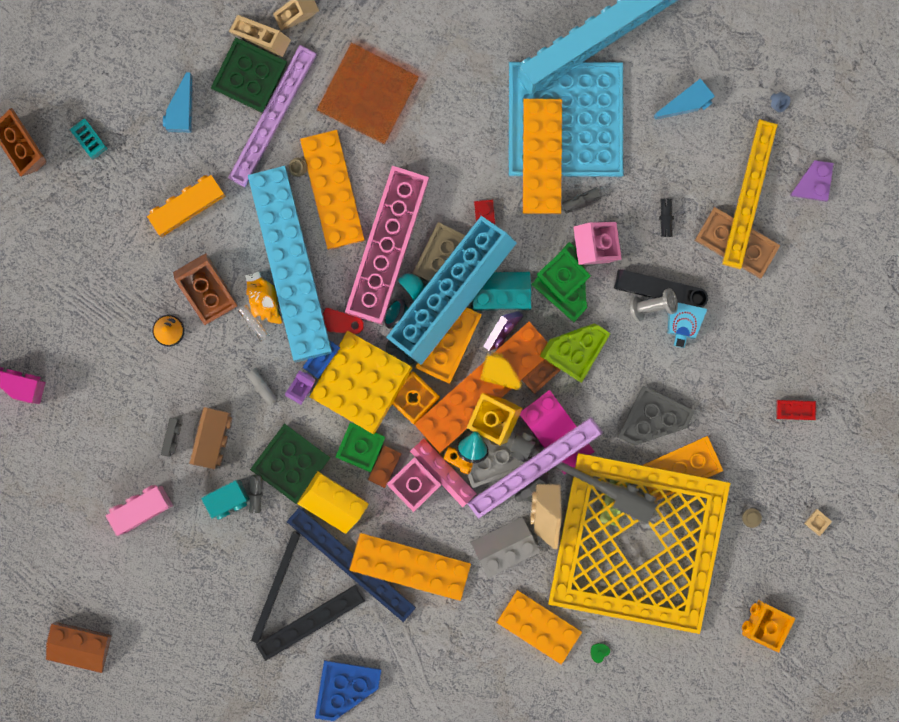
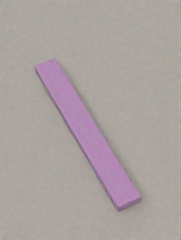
(272, 115)
(535, 467)

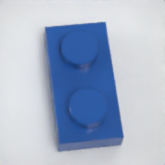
(317, 365)

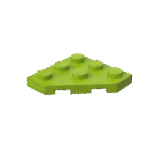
(576, 350)

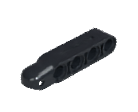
(654, 288)

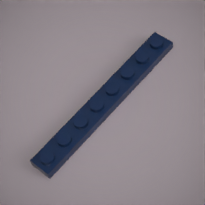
(342, 558)

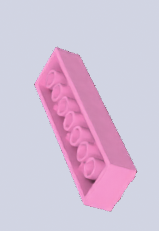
(387, 245)

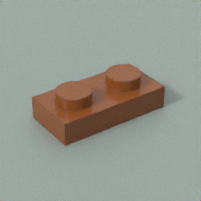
(540, 376)
(384, 466)

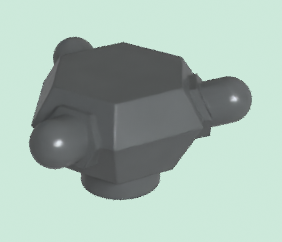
(526, 493)

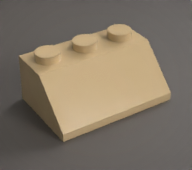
(546, 513)

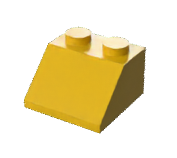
(494, 418)

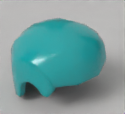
(412, 284)

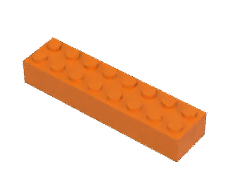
(452, 414)

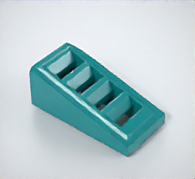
(96, 151)

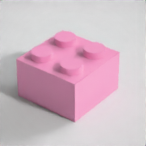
(597, 243)
(414, 484)

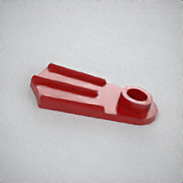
(341, 322)

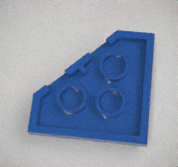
(343, 688)

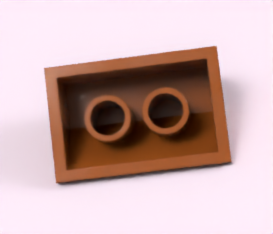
(19, 145)
(77, 647)

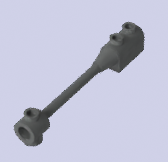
(626, 498)

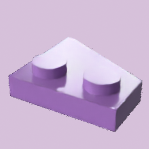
(815, 182)
(502, 330)

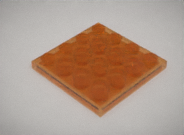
(367, 93)

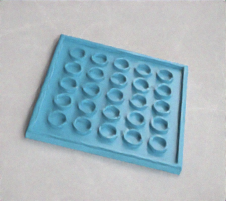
(589, 119)

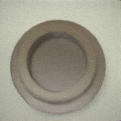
(298, 167)
(751, 518)

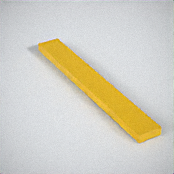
(749, 194)

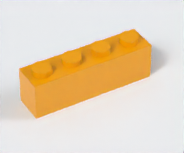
(186, 205)

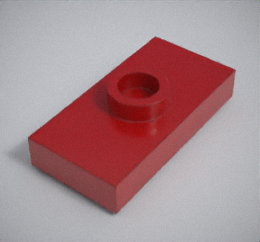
(795, 410)

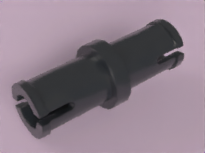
(666, 217)

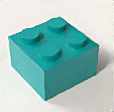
(225, 499)

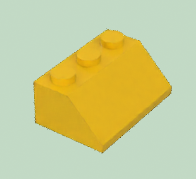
(499, 372)
(333, 502)

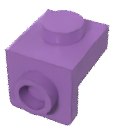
(300, 387)

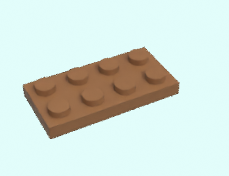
(715, 235)

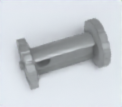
(639, 308)

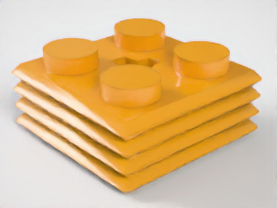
(426, 398)

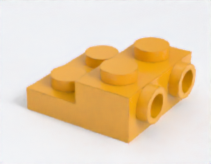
(767, 626)

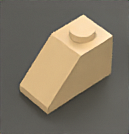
(295, 12)

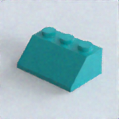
(504, 292)

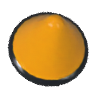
(168, 330)

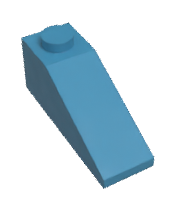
(689, 101)
(179, 112)

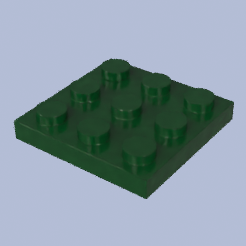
(249, 75)
(290, 463)

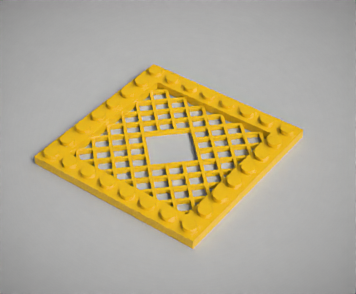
(685, 620)

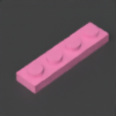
(443, 472)

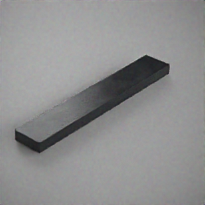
(275, 587)
(310, 622)

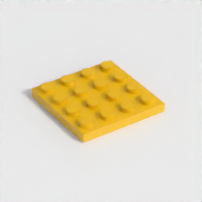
(361, 382)

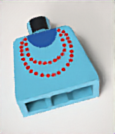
(685, 323)

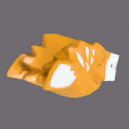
(262, 298)

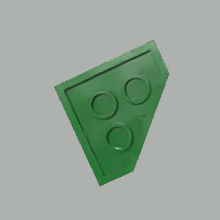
(575, 303)

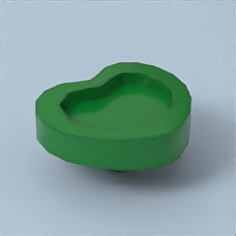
(599, 651)

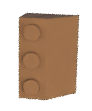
(210, 438)

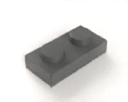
(169, 444)

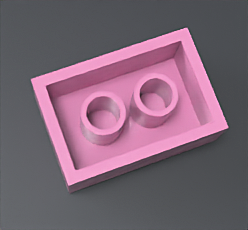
(138, 509)

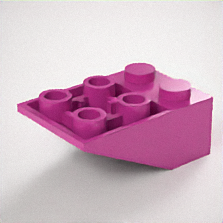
(22, 388)

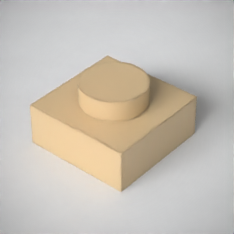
(817, 522)

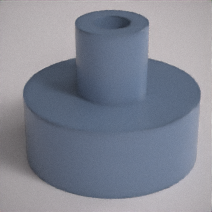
(780, 101)

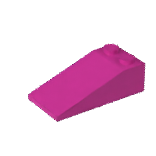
(551, 422)

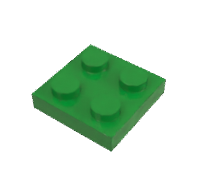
(563, 275)
(360, 447)

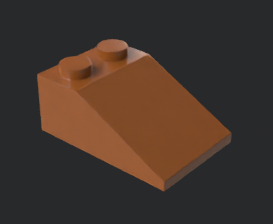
(204, 289)

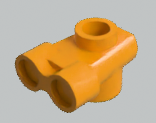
(464, 466)

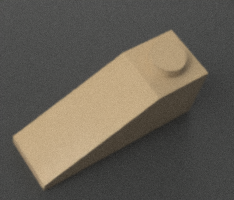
(260, 35)

